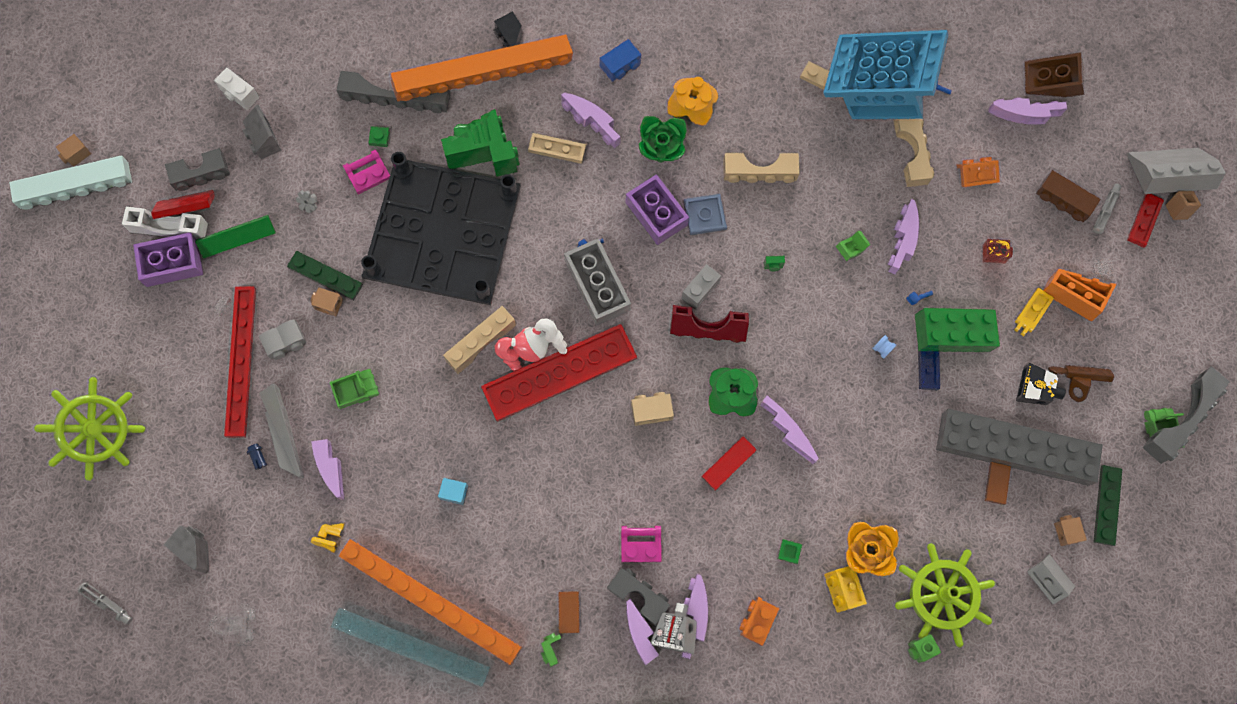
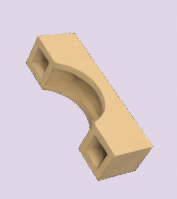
(739, 168)
(918, 170)
(467, 349)

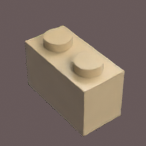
(652, 409)

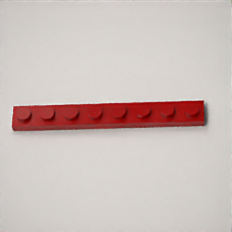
(240, 362)

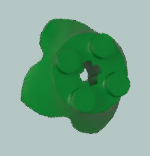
(671, 131)
(723, 401)

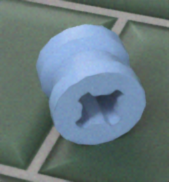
(884, 346)

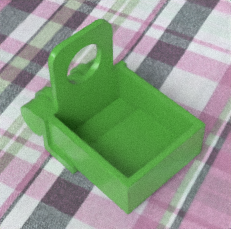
(354, 388)
(1160, 419)

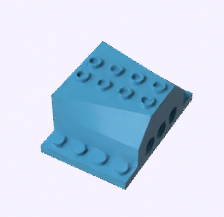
(886, 72)

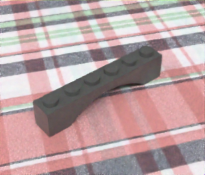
(354, 87)
(1205, 391)

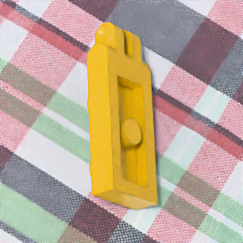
(1033, 311)

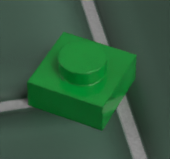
(379, 136)
(774, 263)
(789, 551)

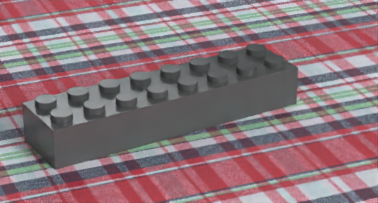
(1019, 447)

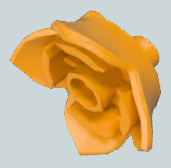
(698, 109)
(884, 541)

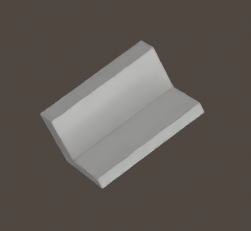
(1051, 579)

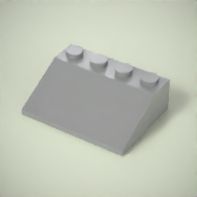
(1176, 170)

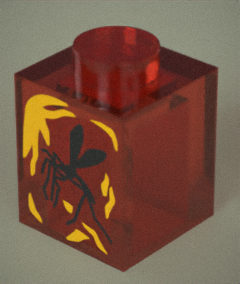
(997, 251)

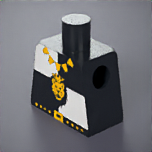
(1038, 386)

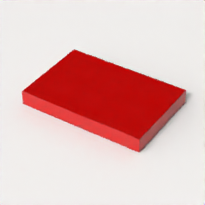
(183, 204)

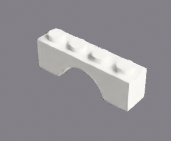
(141, 221)

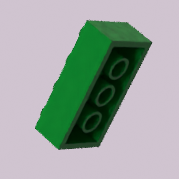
(957, 330)

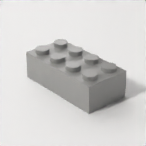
(597, 281)

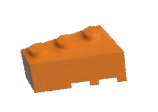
(1078, 293)

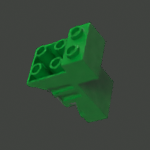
(479, 143)

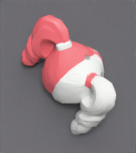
(530, 344)

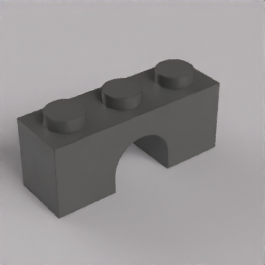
(213, 167)
(626, 583)

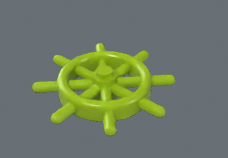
(90, 428)
(945, 594)

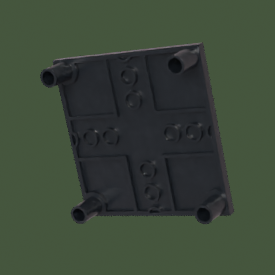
(441, 230)

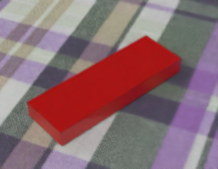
(1145, 220)
(729, 463)

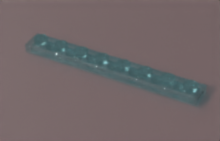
(410, 647)

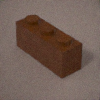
(1068, 196)

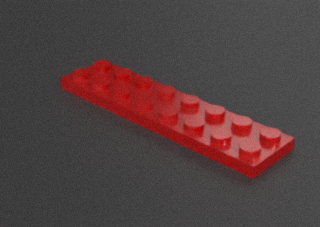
(558, 372)

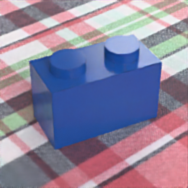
(620, 60)

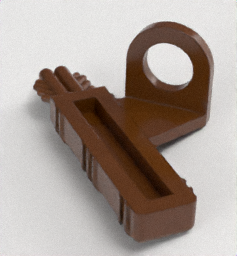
(1082, 378)

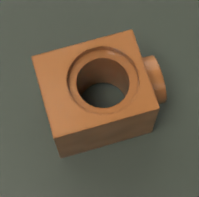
(326, 301)
(1070, 530)

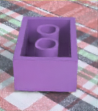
(657, 209)
(167, 259)

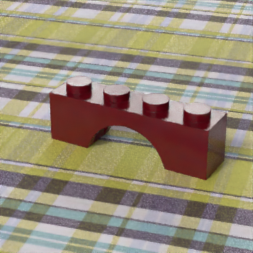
(686, 323)

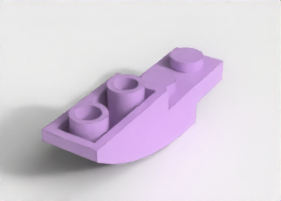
(1021, 111)
(586, 112)
(907, 236)
(697, 608)

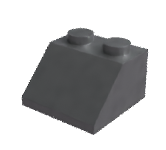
(260, 132)
(190, 547)

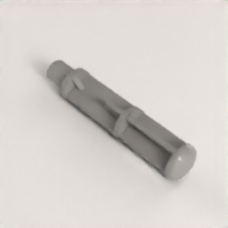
(1107, 209)
(104, 602)

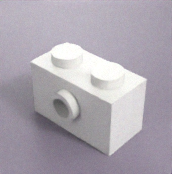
(236, 89)

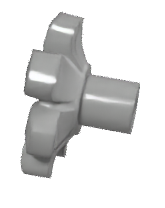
(307, 201)

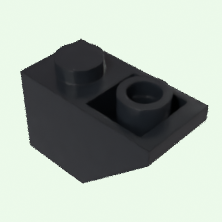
(508, 29)

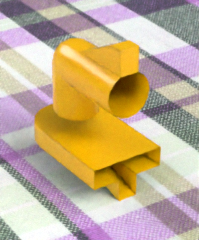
(324, 531)

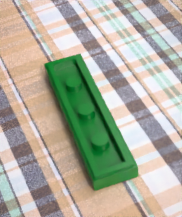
(235, 236)

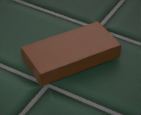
(997, 483)
(569, 612)

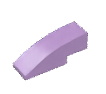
(328, 467)
(639, 633)

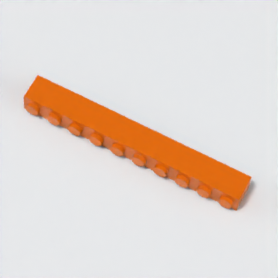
(481, 68)
(430, 602)

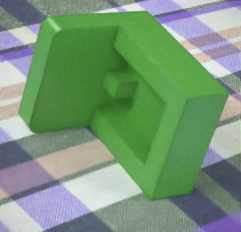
(853, 246)
(923, 649)
(548, 654)

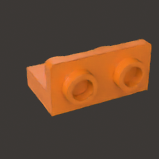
(979, 173)
(759, 621)

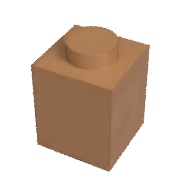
(72, 150)
(1183, 205)

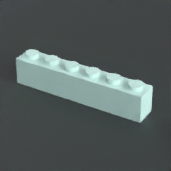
(70, 182)

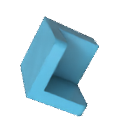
(453, 491)

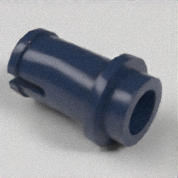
(256, 456)

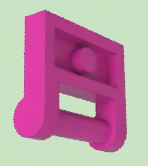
(369, 177)
(641, 550)

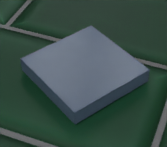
(705, 214)

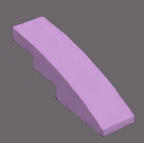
(794, 436)

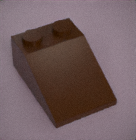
(1055, 76)

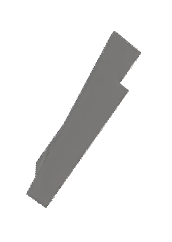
(281, 431)

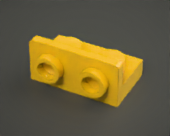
(845, 589)

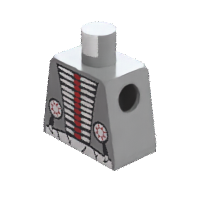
(676, 631)

